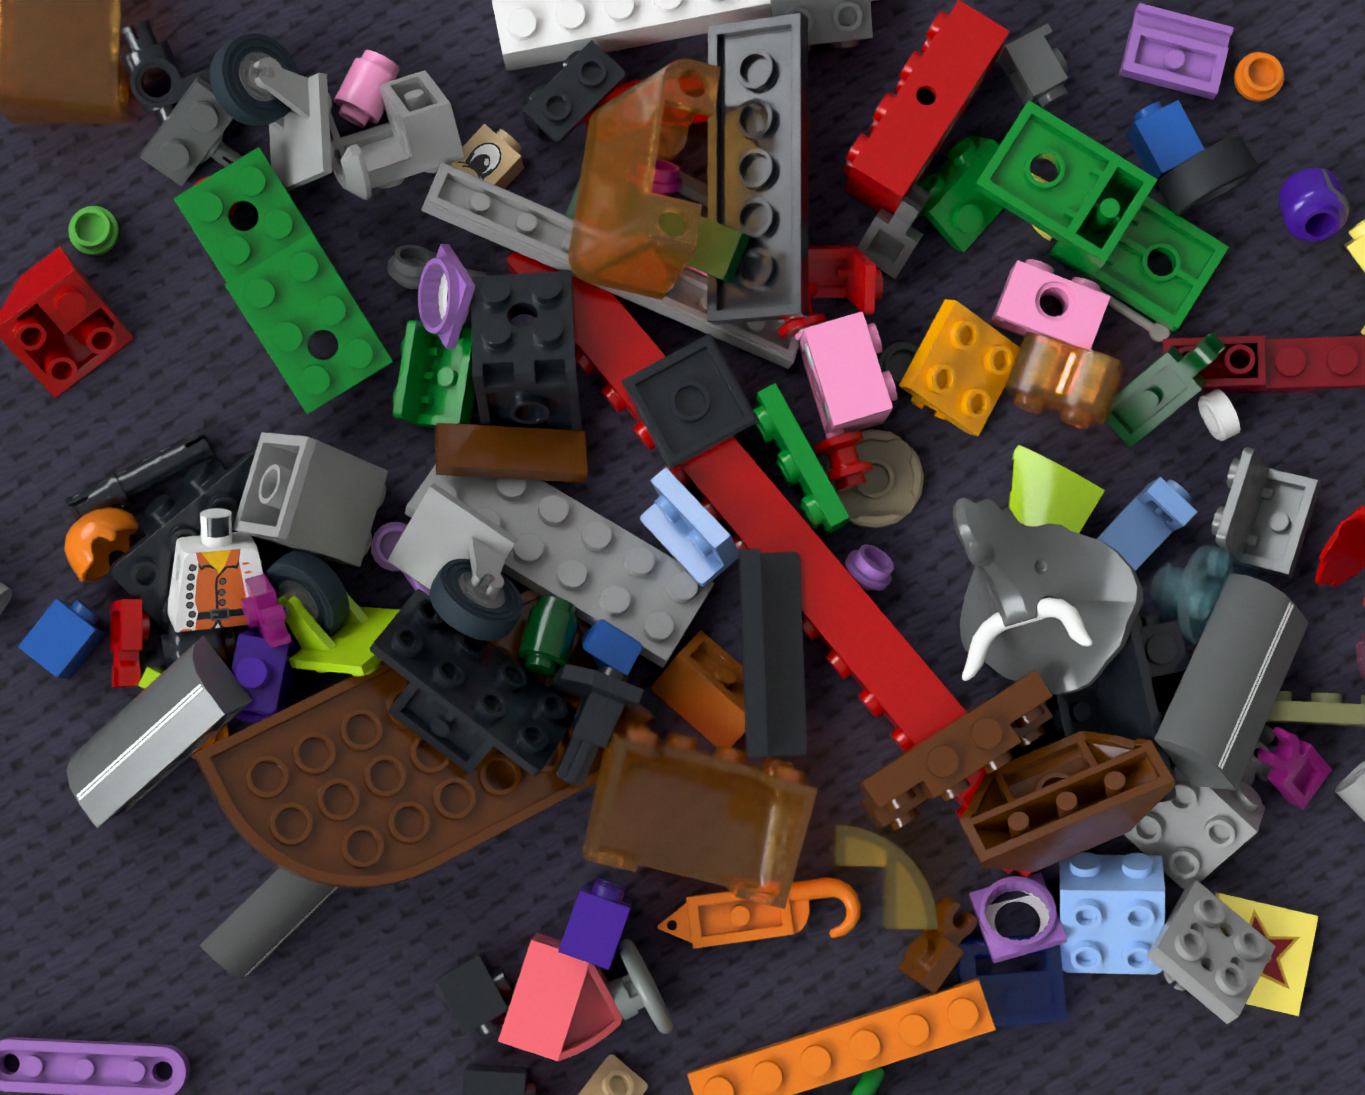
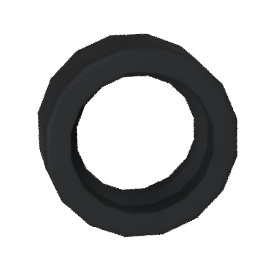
(1208, 175)

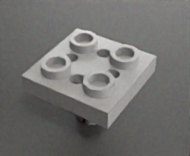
(1205, 958)

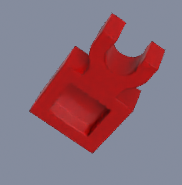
(127, 631)

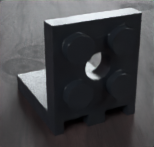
(530, 371)

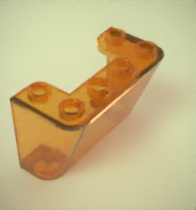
(62, 62)
(616, 214)
(699, 813)

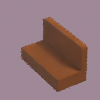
(706, 690)

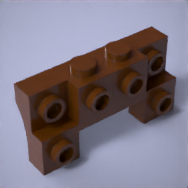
(956, 751)

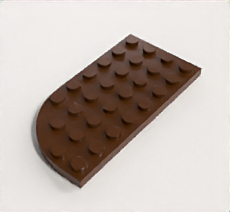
(361, 797)

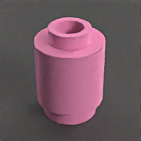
(360, 91)

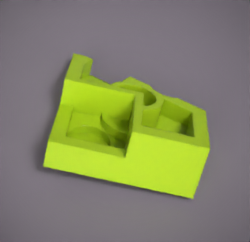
(1049, 492)

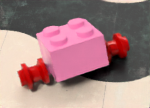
(845, 386)

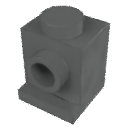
(1035, 68)

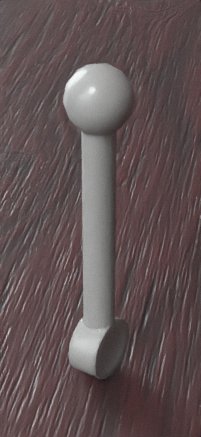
(1156, 330)

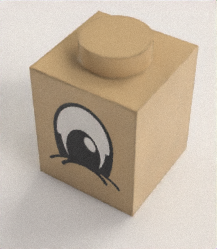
(491, 157)

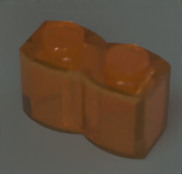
(1064, 380)

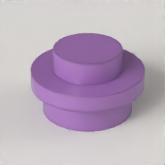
(870, 567)

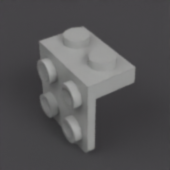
(1198, 828)

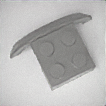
(412, 142)

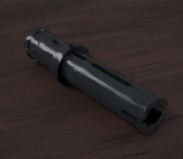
(123, 486)

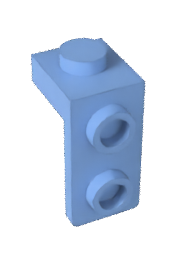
(1149, 520)

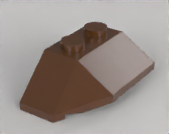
(1064, 800)

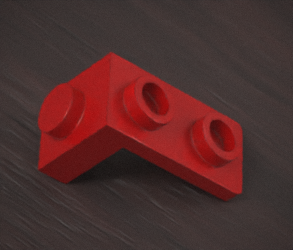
(845, 273)

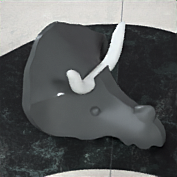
(1042, 599)

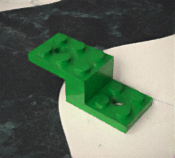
(1101, 216)
(283, 280)

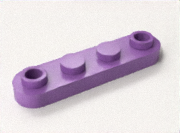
(91, 1067)

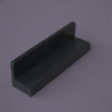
(772, 653)

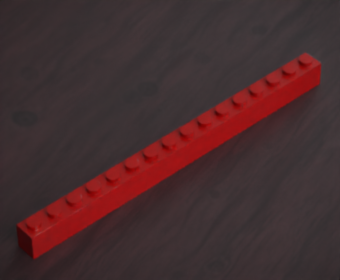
(761, 518)

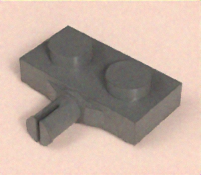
(190, 135)

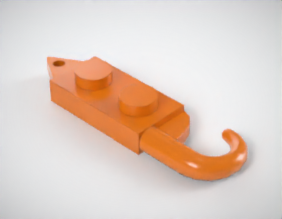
(726, 919)

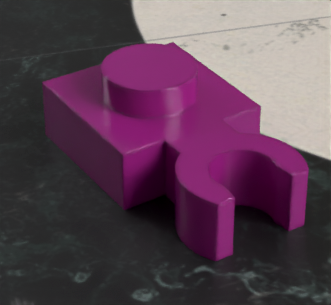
(263, 611)
(1296, 768)

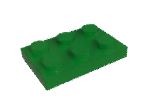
(798, 462)

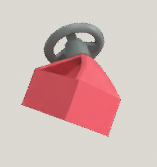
(571, 1006)

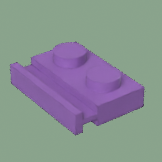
(1176, 51)

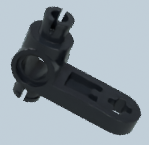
(146, 54)

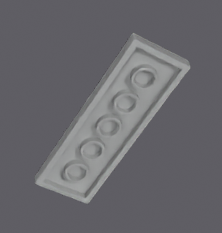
(583, 559)

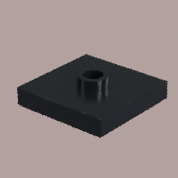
(689, 402)

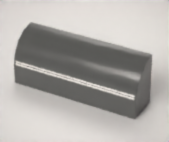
(1231, 682)
(155, 733)
(265, 922)

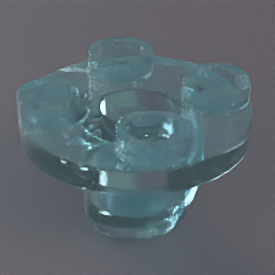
(1193, 589)

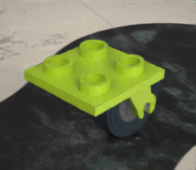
(324, 618)

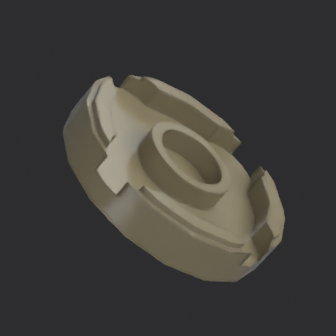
(874, 503)

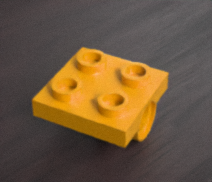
(960, 368)

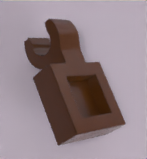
(937, 951)

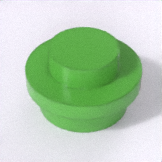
(93, 230)

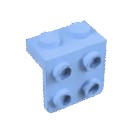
(1111, 912)

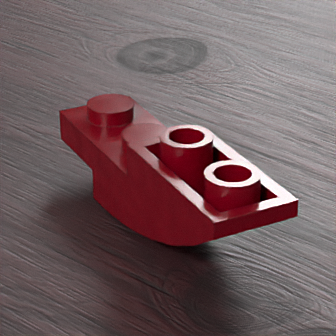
(1281, 365)

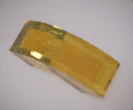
(905, 893)

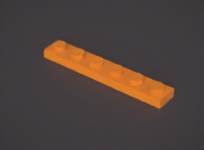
(851, 1045)

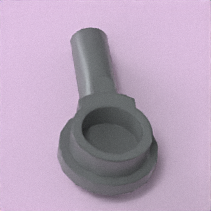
(409, 263)

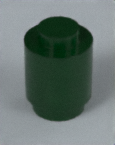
(548, 635)

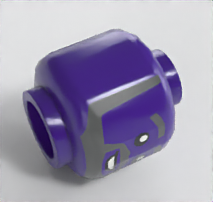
(1313, 204)

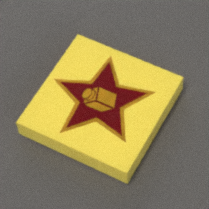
(1286, 971)

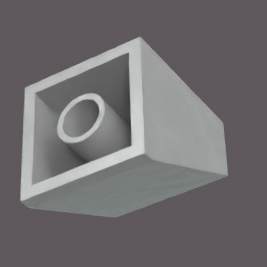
(311, 498)

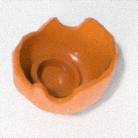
(94, 539)

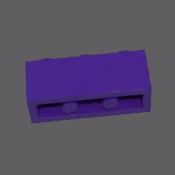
(596, 923)

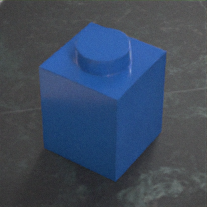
(1163, 138)
(64, 637)

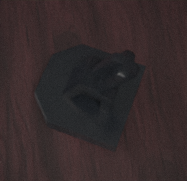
(602, 700)

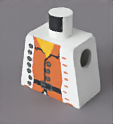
(212, 575)

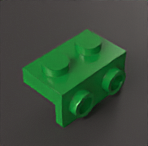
(954, 204)
(434, 380)

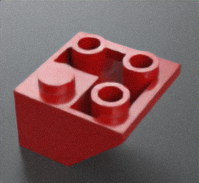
(59, 323)

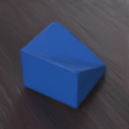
(611, 646)

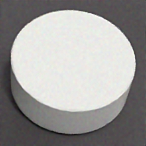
(1219, 415)

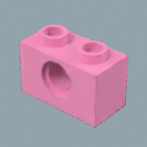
(1021, 310)

